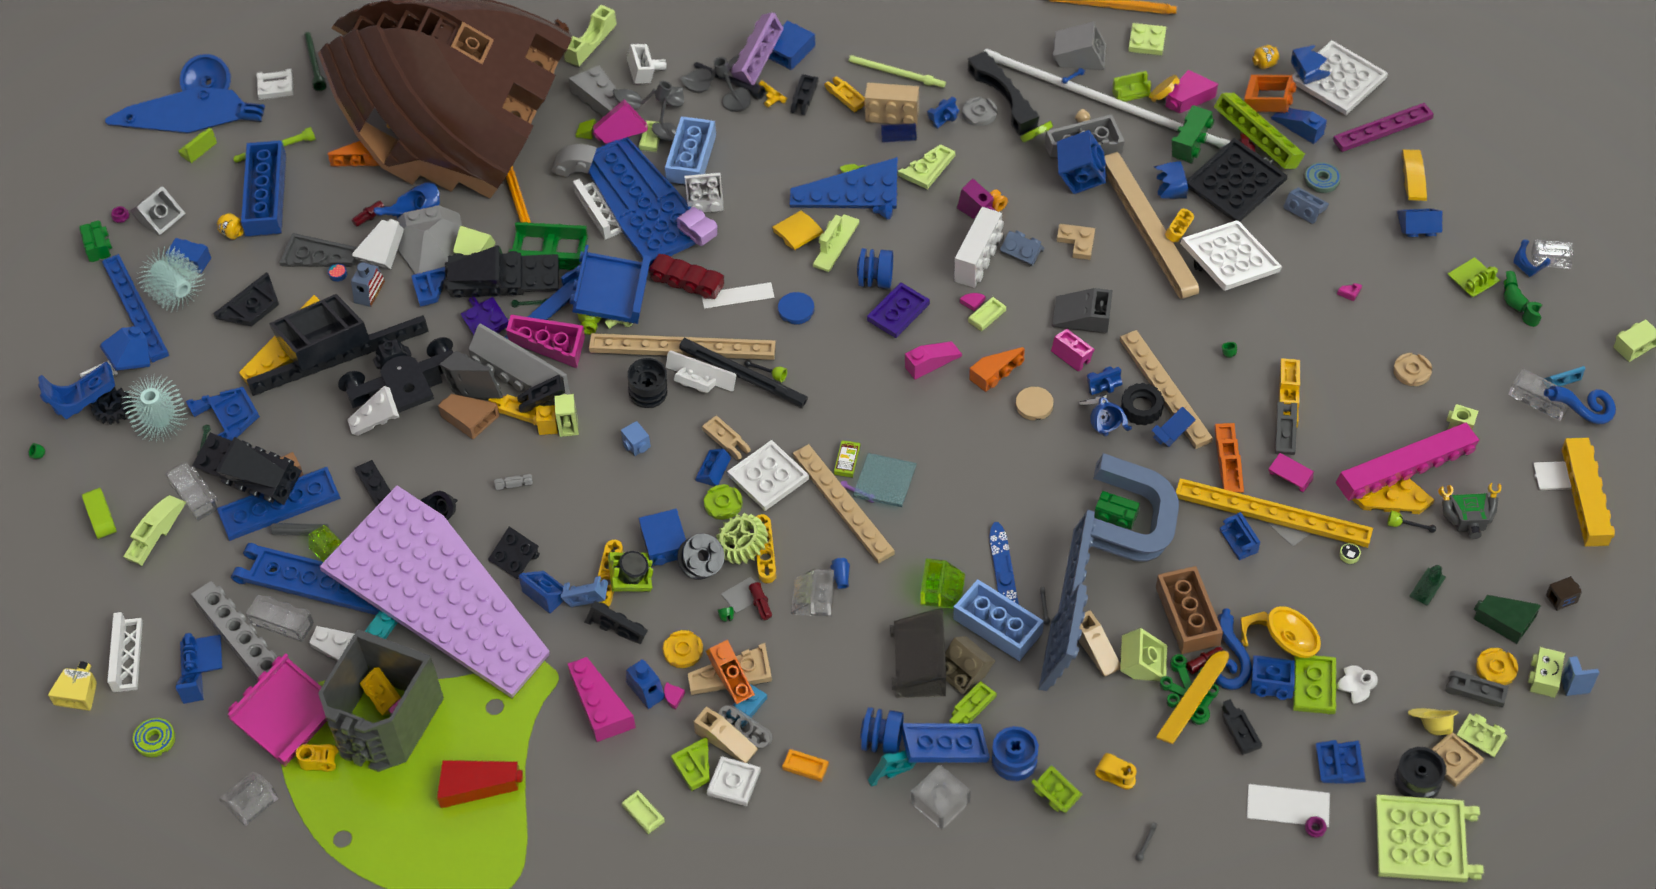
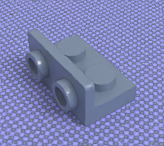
(1305, 205)

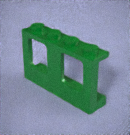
(552, 234)

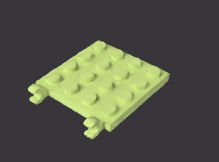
(1424, 838)

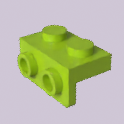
(1057, 789)

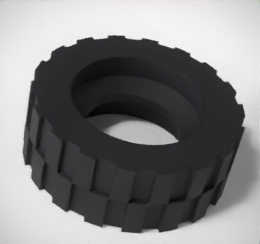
(1146, 391)

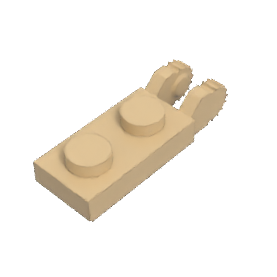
(725, 437)

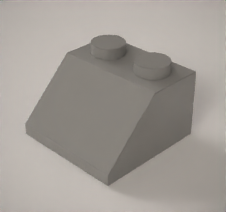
(158, 211)

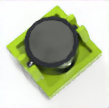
(630, 571)

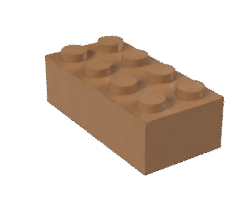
(1189, 610)

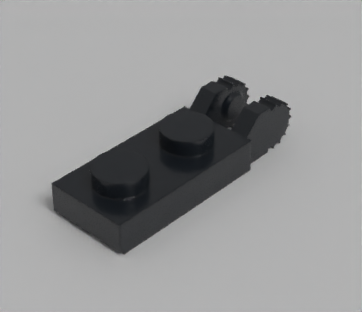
(804, 93)
(541, 393)

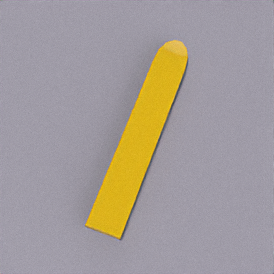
(1193, 697)

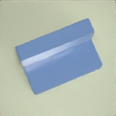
(1575, 680)

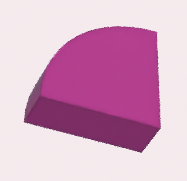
(1350, 291)
(972, 300)
(673, 695)

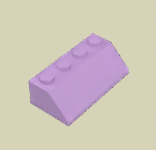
(757, 49)

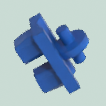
(945, 111)
(1104, 381)

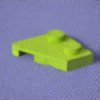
(693, 764)

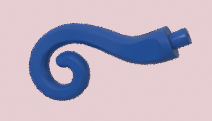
(1564, 395)
(1227, 623)

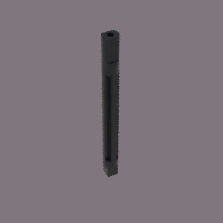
(743, 373)

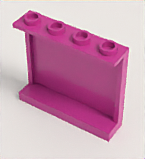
(280, 710)

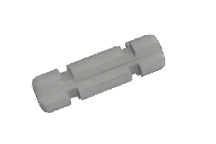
(513, 481)

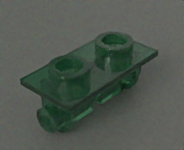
(1428, 585)

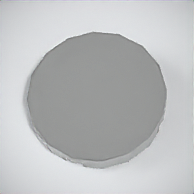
(979, 111)

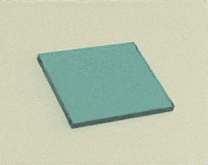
(885, 480)

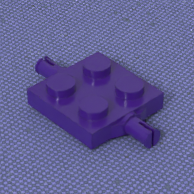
(486, 313)

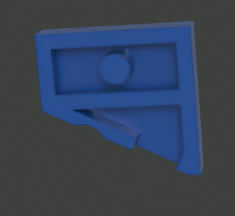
(429, 285)

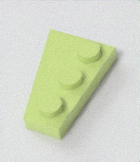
(928, 168)

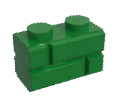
(95, 241)
(1116, 510)

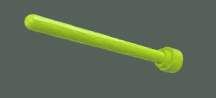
(305, 135)

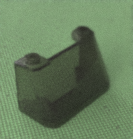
(920, 655)

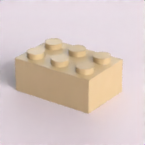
(891, 103)

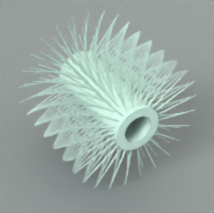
(170, 278)
(155, 407)

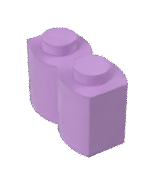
(697, 226)

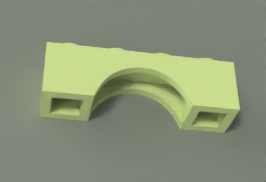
(601, 24)

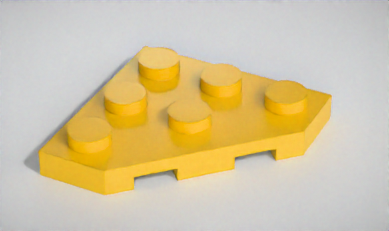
(1401, 496)

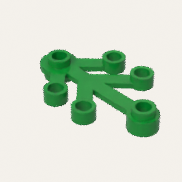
(1180, 668)

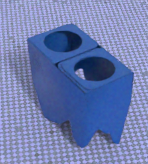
(1308, 63)
(1174, 179)

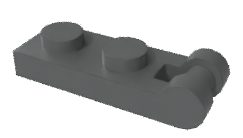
(1286, 428)
(1477, 688)

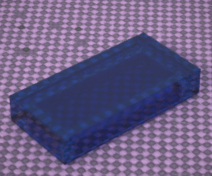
(898, 132)

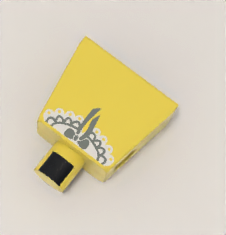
(74, 688)

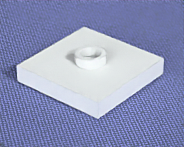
(733, 781)

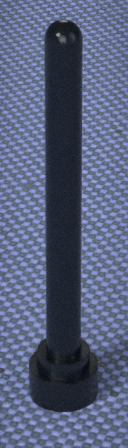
(756, 90)

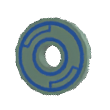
(1322, 185)

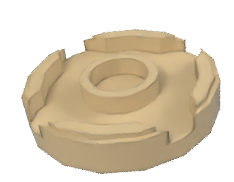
(1412, 369)
(1034, 403)

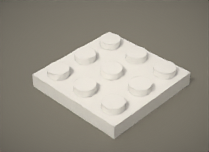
(768, 475)

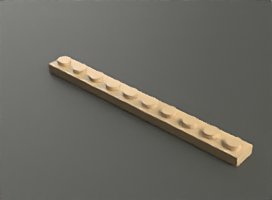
(663, 344)

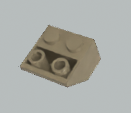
(966, 664)

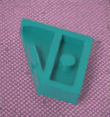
(891, 766)

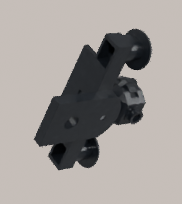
(400, 372)

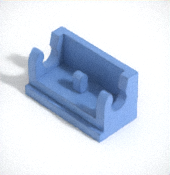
(586, 593)

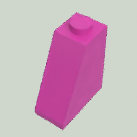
(1190, 91)
(619, 123)

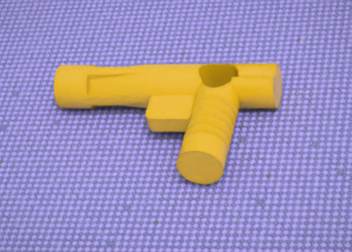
(772, 94)

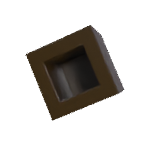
(1564, 593)

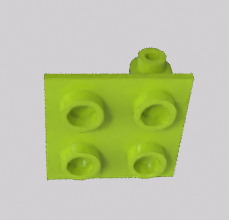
(1474, 277)

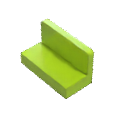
(198, 145)

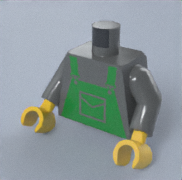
(1470, 511)

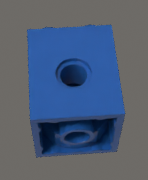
(1081, 162)

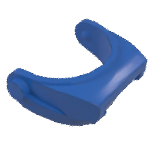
(1522, 262)

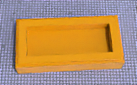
(805, 765)

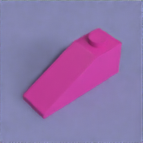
(929, 358)

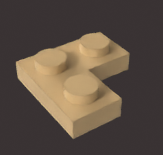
(1079, 236)

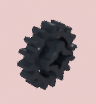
(110, 407)

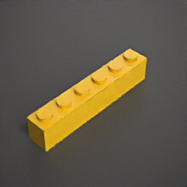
(1587, 492)

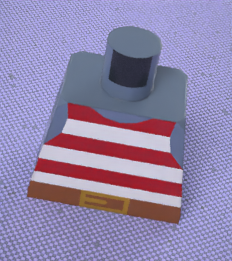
(366, 284)

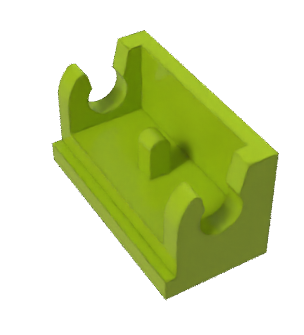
(1131, 86)

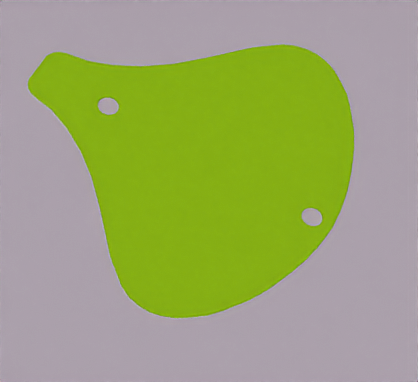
(395, 814)

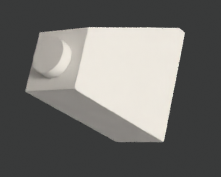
(381, 244)

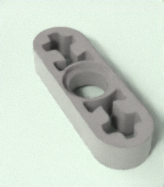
(753, 724)

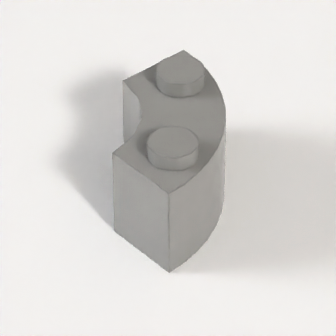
(573, 159)

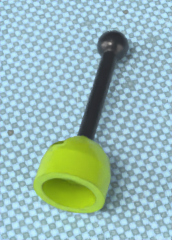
(778, 373)
(1396, 519)

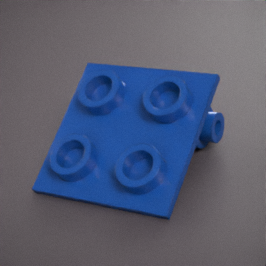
(200, 654)

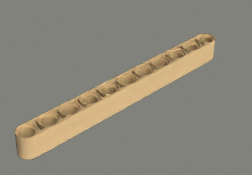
(1150, 227)

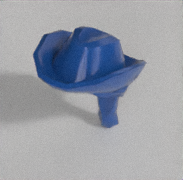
(417, 198)

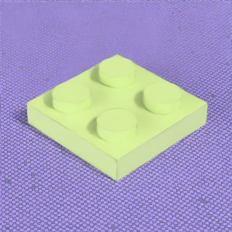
(1147, 39)

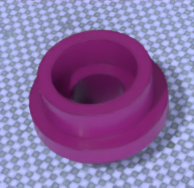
(119, 214)
(1315, 820)

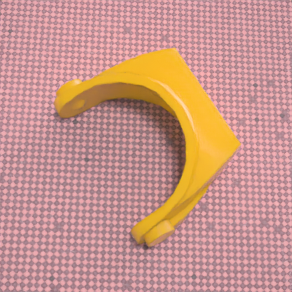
(1245, 622)

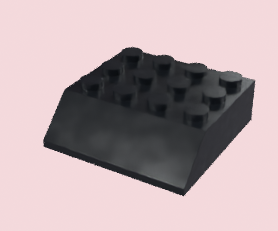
(319, 332)

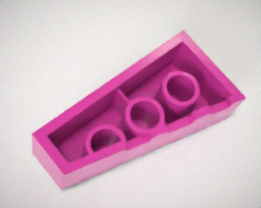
(548, 338)
(600, 703)

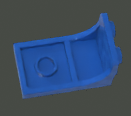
(73, 398)

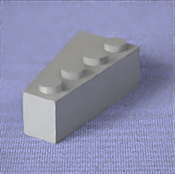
(595, 89)
(1103, 129)

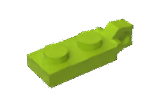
(972, 704)

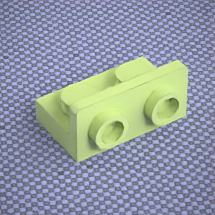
(1482, 734)

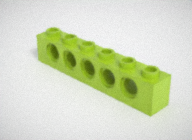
(1259, 130)

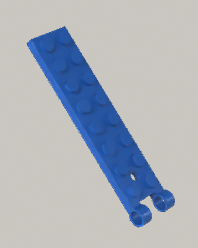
(298, 577)

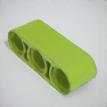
(99, 513)

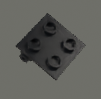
(514, 552)

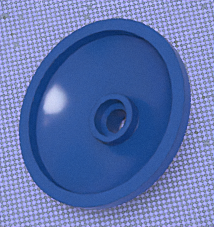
(204, 68)

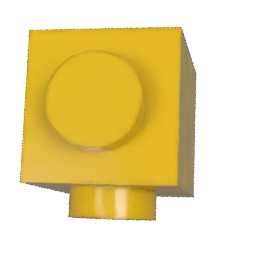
(545, 420)

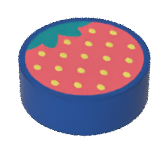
(337, 272)

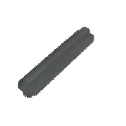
(294, 529)

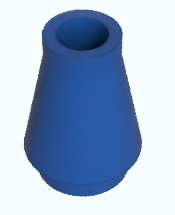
(841, 572)

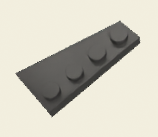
(316, 252)

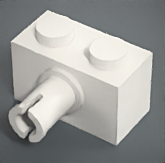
(641, 64)

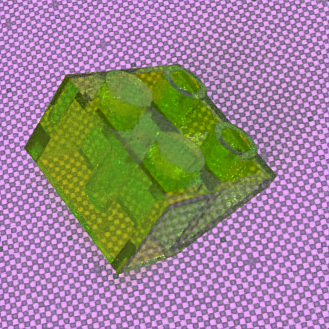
(941, 584)

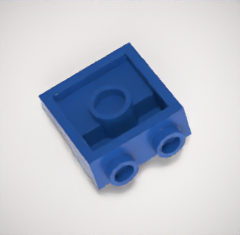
(1272, 677)

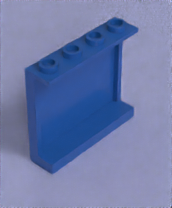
(610, 287)

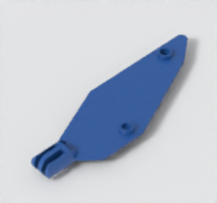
(188, 111)

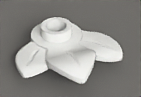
(1354, 683)

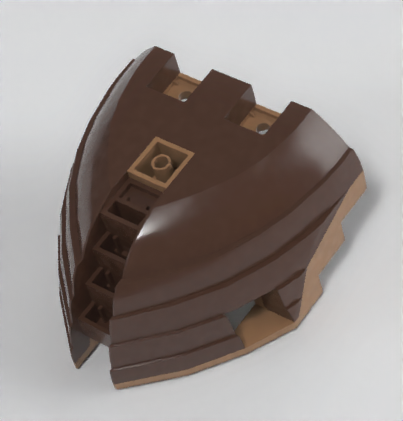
(444, 84)

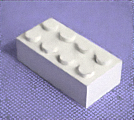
(978, 247)

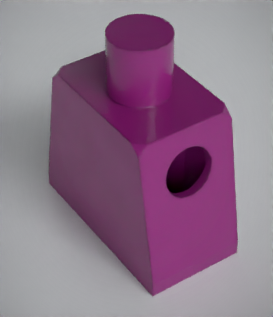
(974, 197)

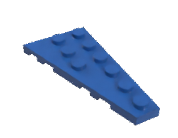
(853, 189)

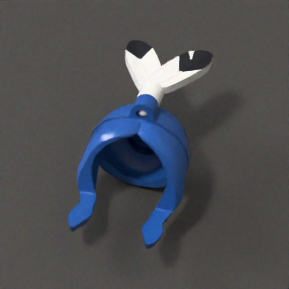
(1112, 415)

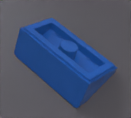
(713, 467)

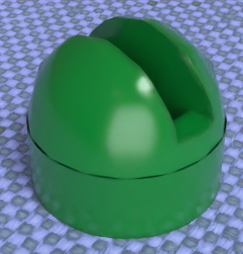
(1229, 349)
(36, 451)
(726, 612)

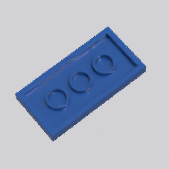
(944, 743)

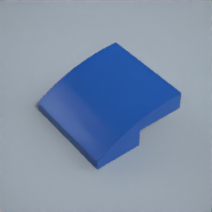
(1340, 762)

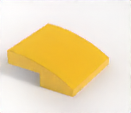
(797, 230)

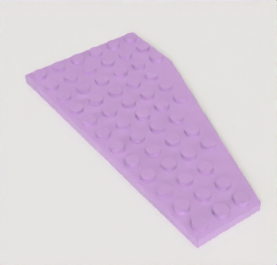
(431, 582)

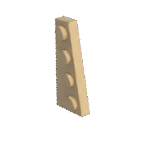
(753, 663)

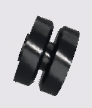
(1420, 773)

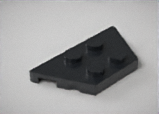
(250, 304)

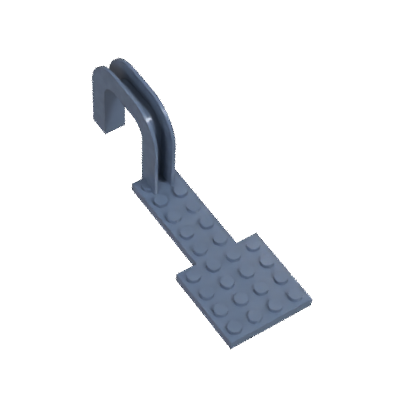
(1093, 532)

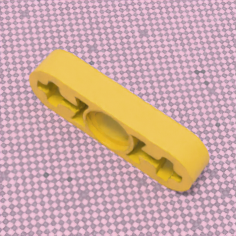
(1179, 225)

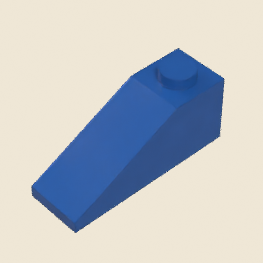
(1303, 123)

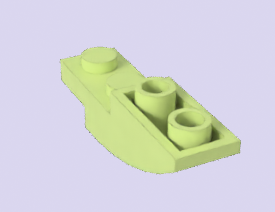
(150, 528)

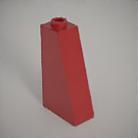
(476, 780)

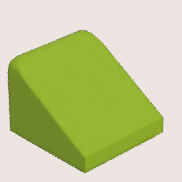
(585, 129)

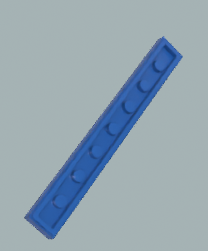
(135, 306)

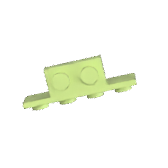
(834, 240)

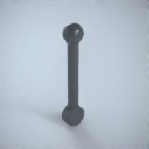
(1046, 619)
(1139, 856)

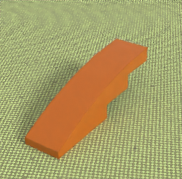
(1229, 457)

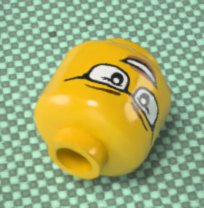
(1265, 57)
(230, 226)

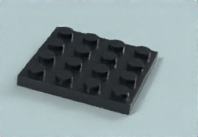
(1236, 180)

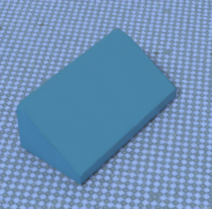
(1567, 377)

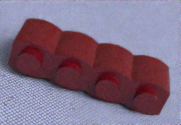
(686, 276)

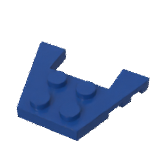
(232, 409)

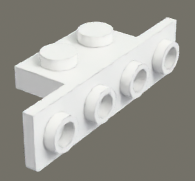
(699, 374)

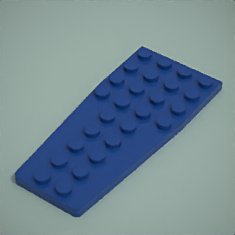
(640, 199)

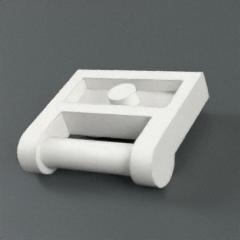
(276, 88)

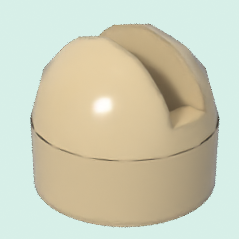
(1082, 116)

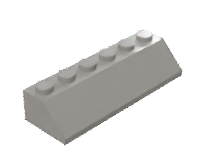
(512, 362)

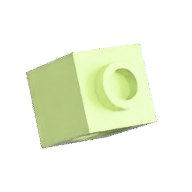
(1462, 415)

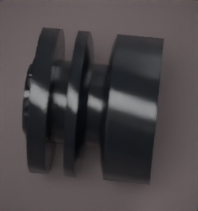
(647, 382)

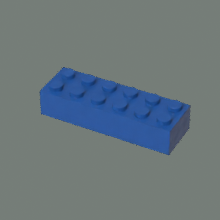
(263, 188)

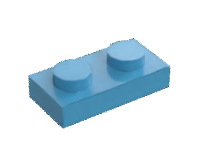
(749, 705)

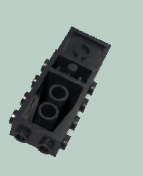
(500, 274)
(248, 468)

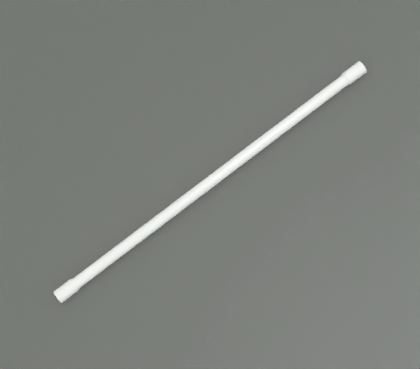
(1219, 142)

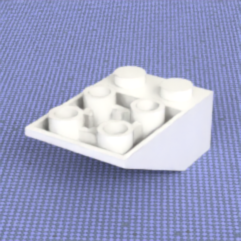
(705, 192)

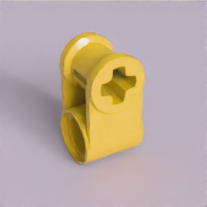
(319, 757)
(1116, 770)

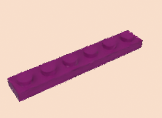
(1383, 127)

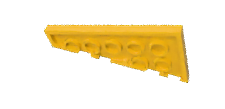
(270, 356)

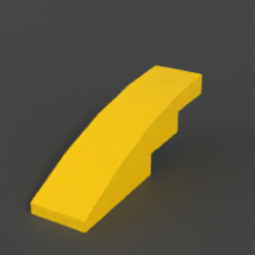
(1414, 175)
(1289, 383)

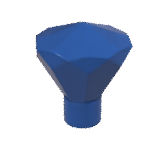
(885, 210)

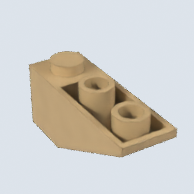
(1097, 645)
(723, 735)

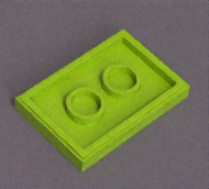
(1315, 684)

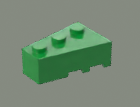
(1192, 134)

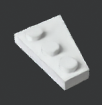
(374, 412)
(330, 641)

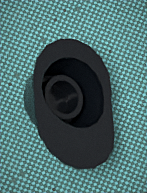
(442, 503)

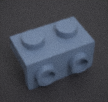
(1021, 247)

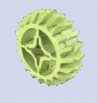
(746, 544)

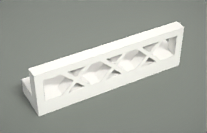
(596, 212)
(117, 651)

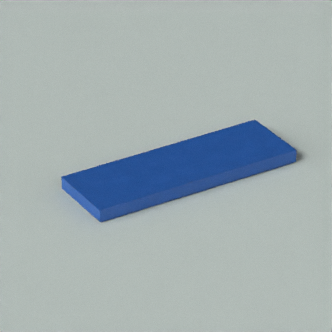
(256, 513)

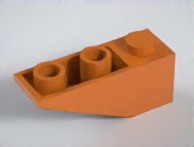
(352, 155)
(993, 368)
(730, 671)

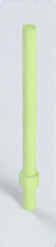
(928, 79)

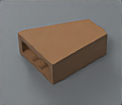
(468, 414)

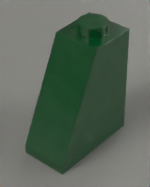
(1506, 616)

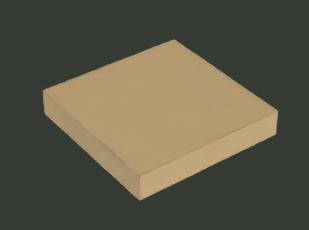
(1458, 757)

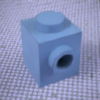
(635, 438)

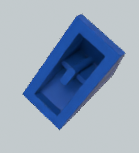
(190, 688)

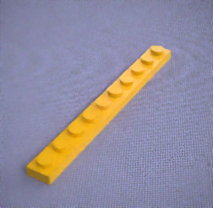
(1274, 513)

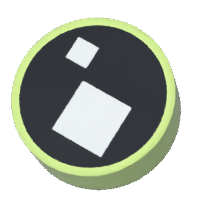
(1350, 553)

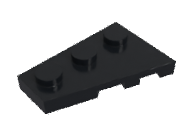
(617, 621)

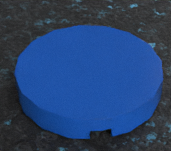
(796, 308)

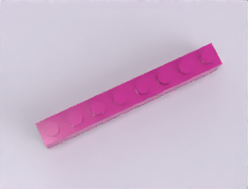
(1407, 461)

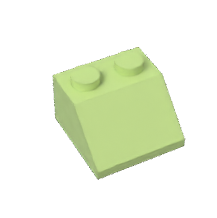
(1143, 656)

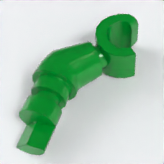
(1516, 300)

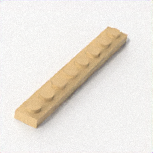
(1158, 377)
(844, 504)

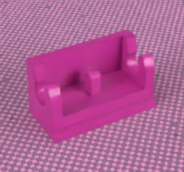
(1072, 349)
(1292, 471)

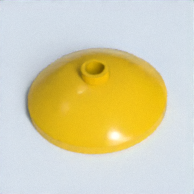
(1293, 632)

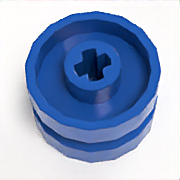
(1015, 753)

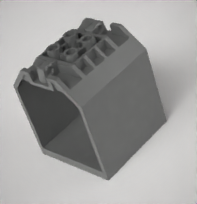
(392, 739)

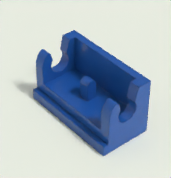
(1240, 536)

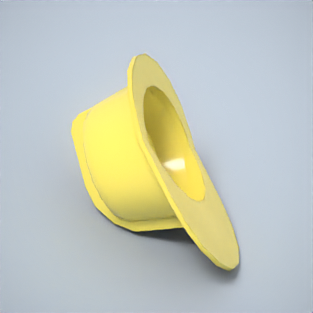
(1435, 721)

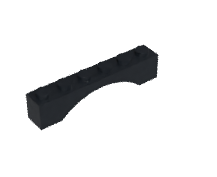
(986, 71)

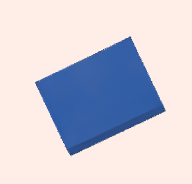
(542, 589)

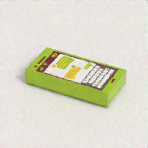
(847, 459)

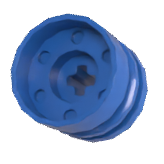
(875, 268)
(881, 731)

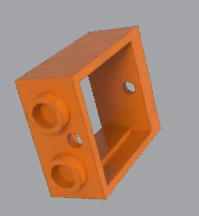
(1271, 83)

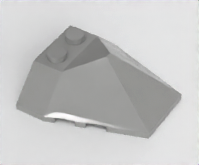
(428, 237)

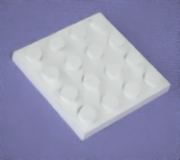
(1349, 79)
(1231, 255)

